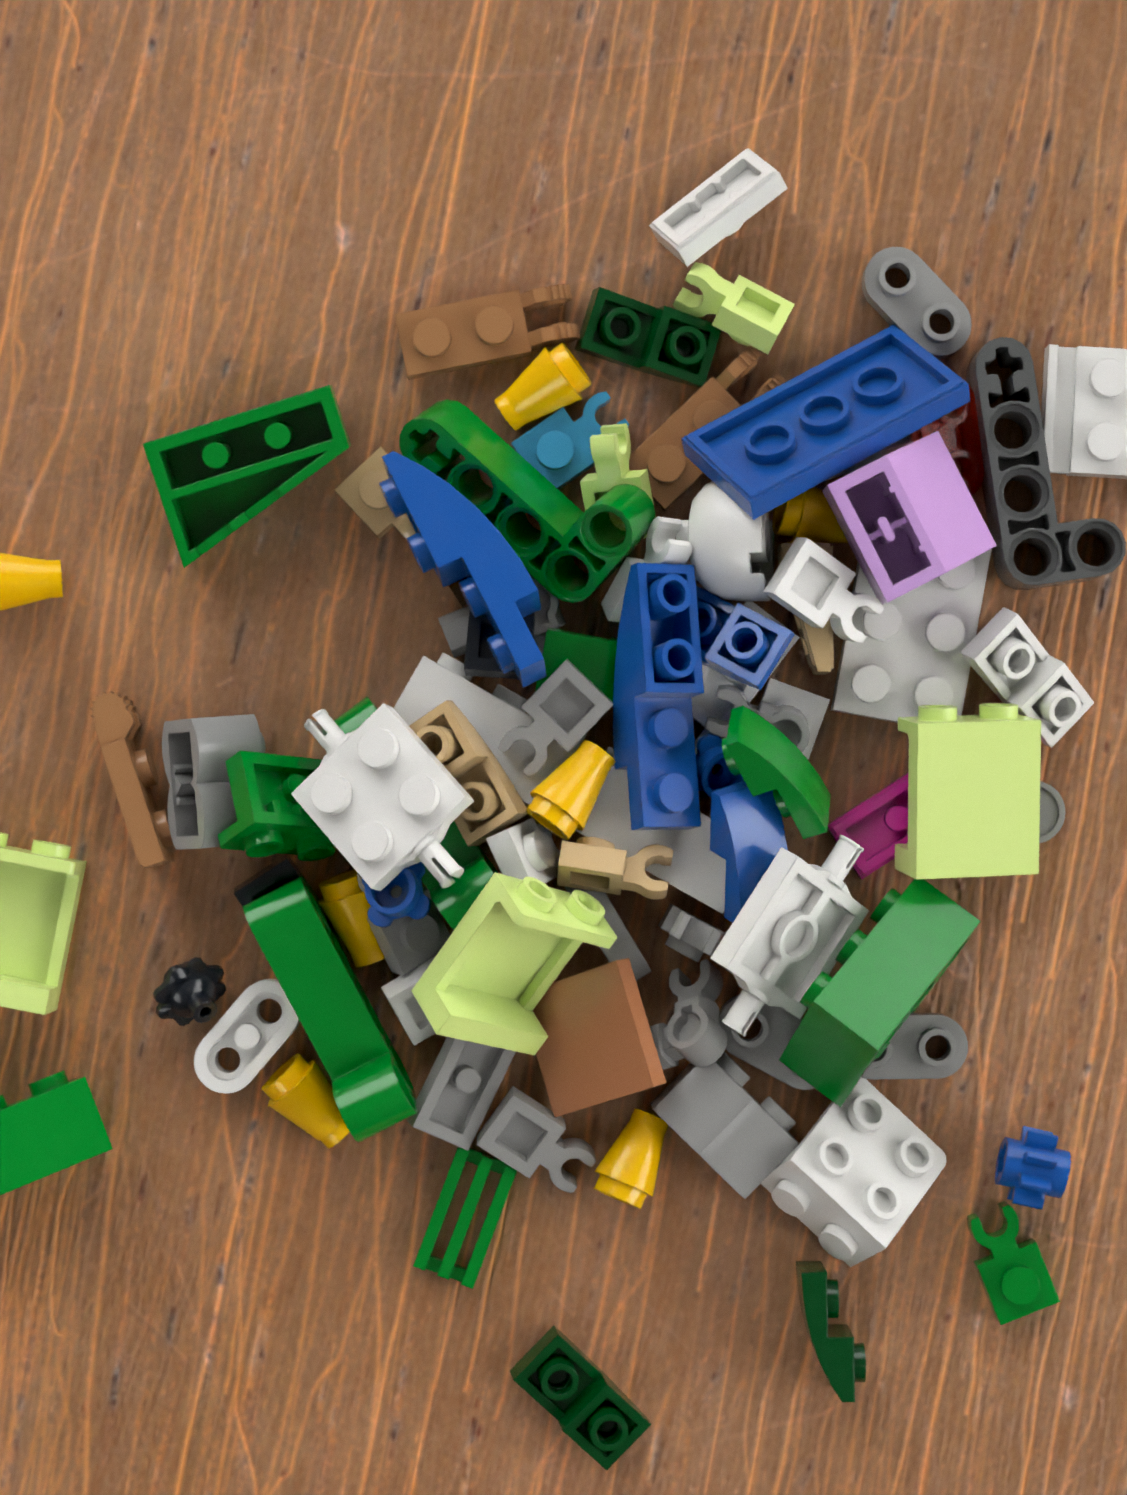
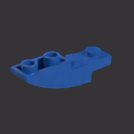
(463, 543)
(652, 694)

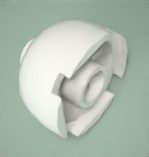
(729, 548)

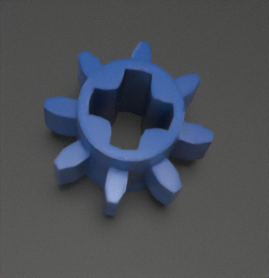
(1032, 1167)

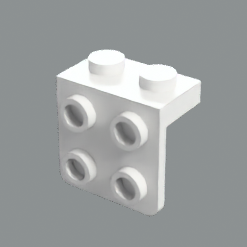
(857, 1175)

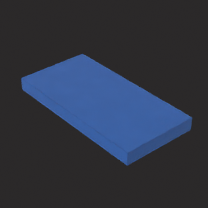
(825, 420)

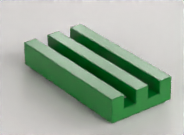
(446, 1267)

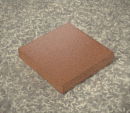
(596, 1039)

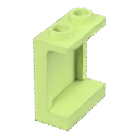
(971, 793)
(36, 922)
(506, 960)

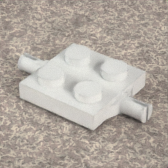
(382, 798)
(789, 932)

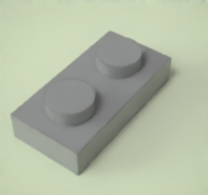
(460, 1090)

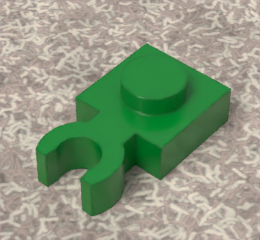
(1013, 1272)

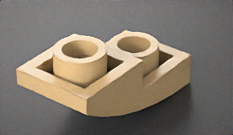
(475, 768)

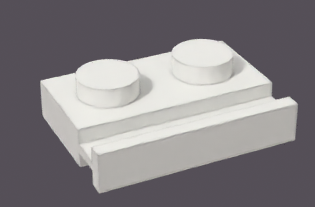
(1085, 411)

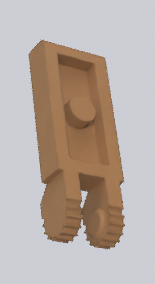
(480, 331)
(663, 450)
(132, 776)

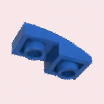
(739, 640)
(748, 836)

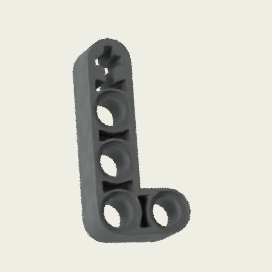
(1029, 466)

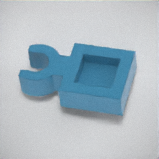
(560, 446)

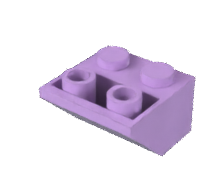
(908, 517)

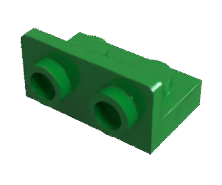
(267, 812)

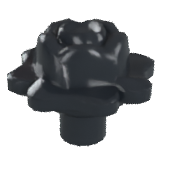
(190, 992)

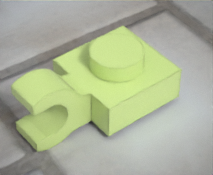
(741, 309)
(611, 459)

